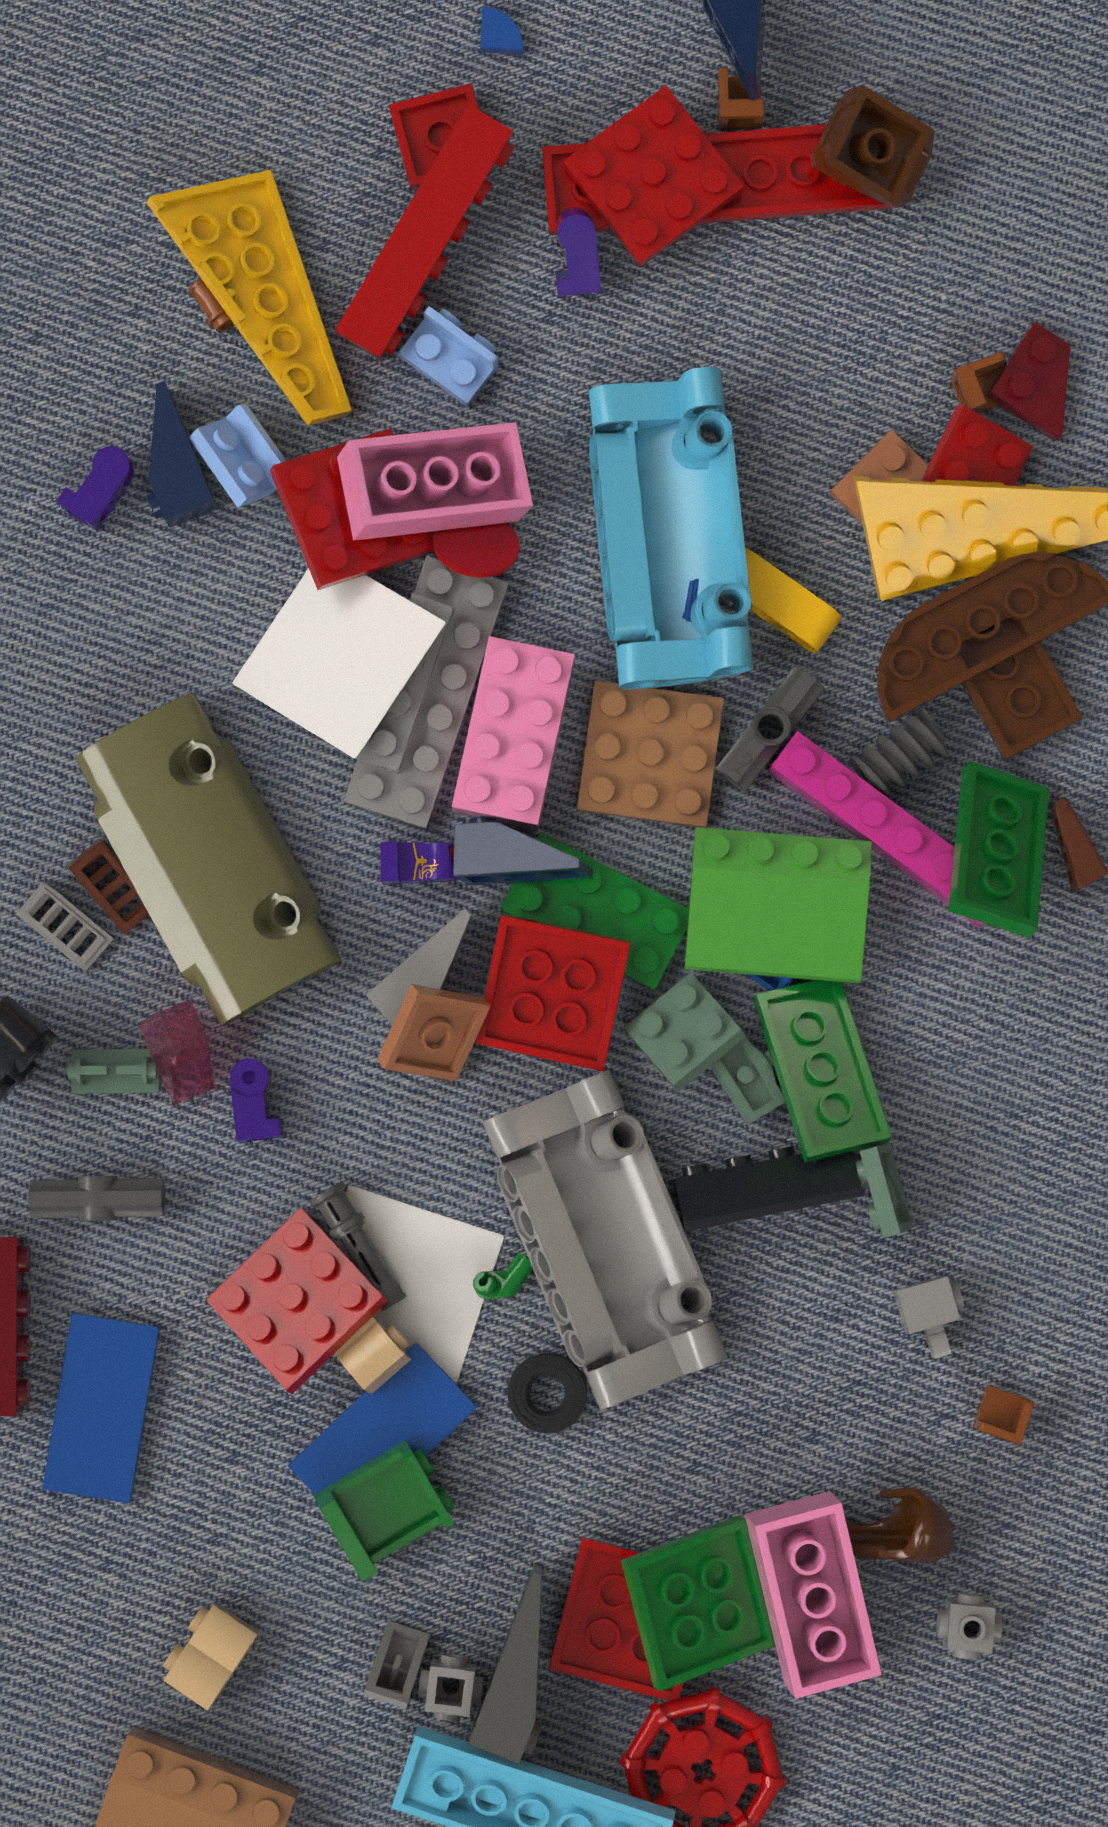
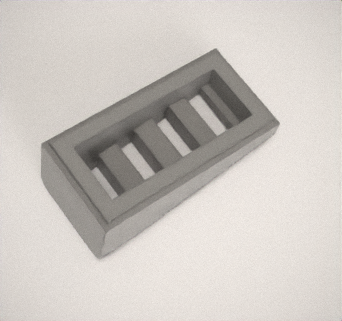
(38, 899)

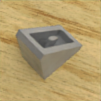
(396, 1664)

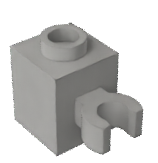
(927, 1307)

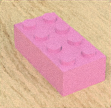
(434, 481)
(513, 733)
(813, 1594)

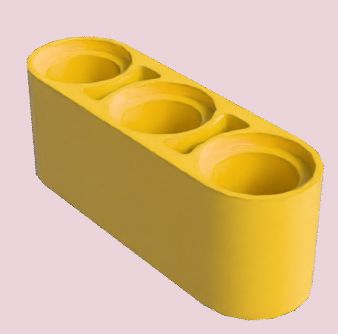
(789, 605)

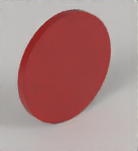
(478, 549)

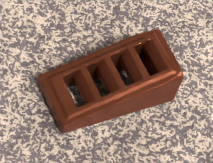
(1078, 851)
(86, 859)

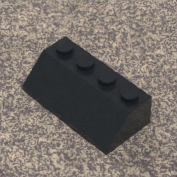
(763, 1187)

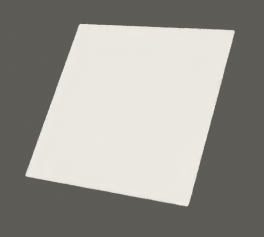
(339, 658)
(435, 1267)

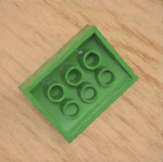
(778, 905)

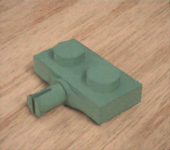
(749, 1080)

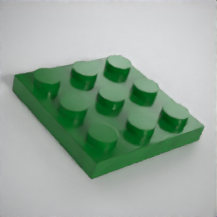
(698, 1602)

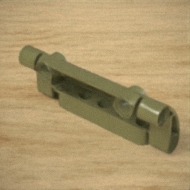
(206, 858)

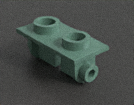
(113, 1071)

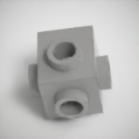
(957, 1613)
(446, 1704)

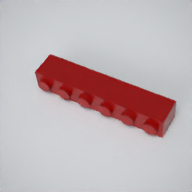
(424, 233)

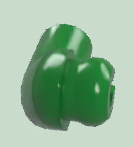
(503, 1283)

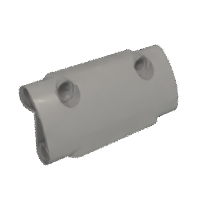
(604, 1240)

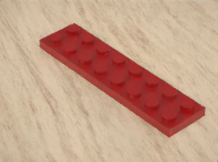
(768, 163)

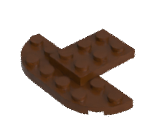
(991, 643)

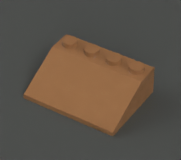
(182, 1787)

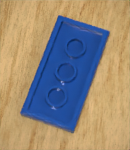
(412, 1406)
(101, 1407)

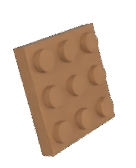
(650, 754)

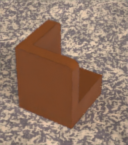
(735, 106)
(975, 380)
(1003, 1414)

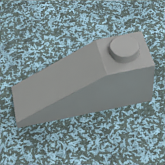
(425, 967)

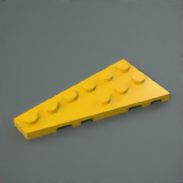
(251, 264)
(957, 529)

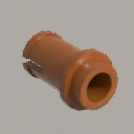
(216, 314)

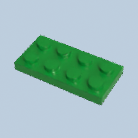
(999, 849)
(609, 907)
(822, 1069)

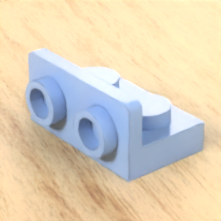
(450, 355)
(239, 455)

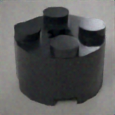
(20, 1041)

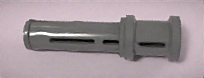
(347, 1226)

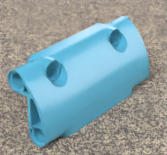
(666, 520)

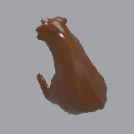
(913, 1533)

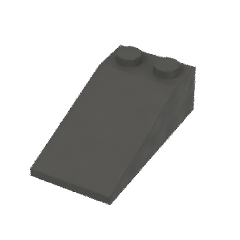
(508, 1710)

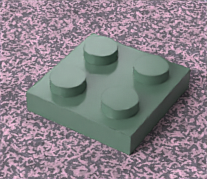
(684, 1032)
(889, 1204)

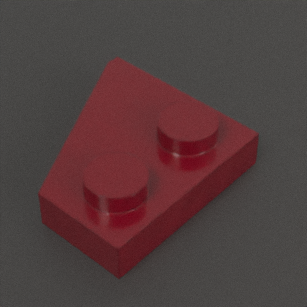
(1036, 381)

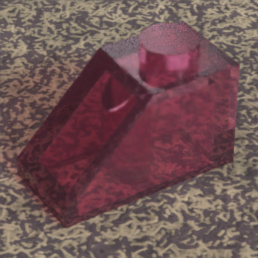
(180, 1051)

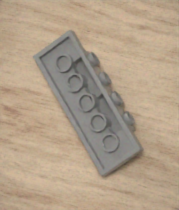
(414, 742)

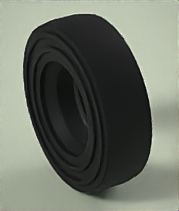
(547, 1365)

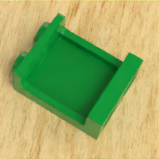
(384, 1506)

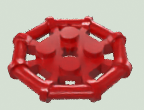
(700, 1742)

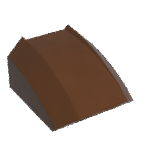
(874, 147)

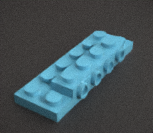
(473, 1788)

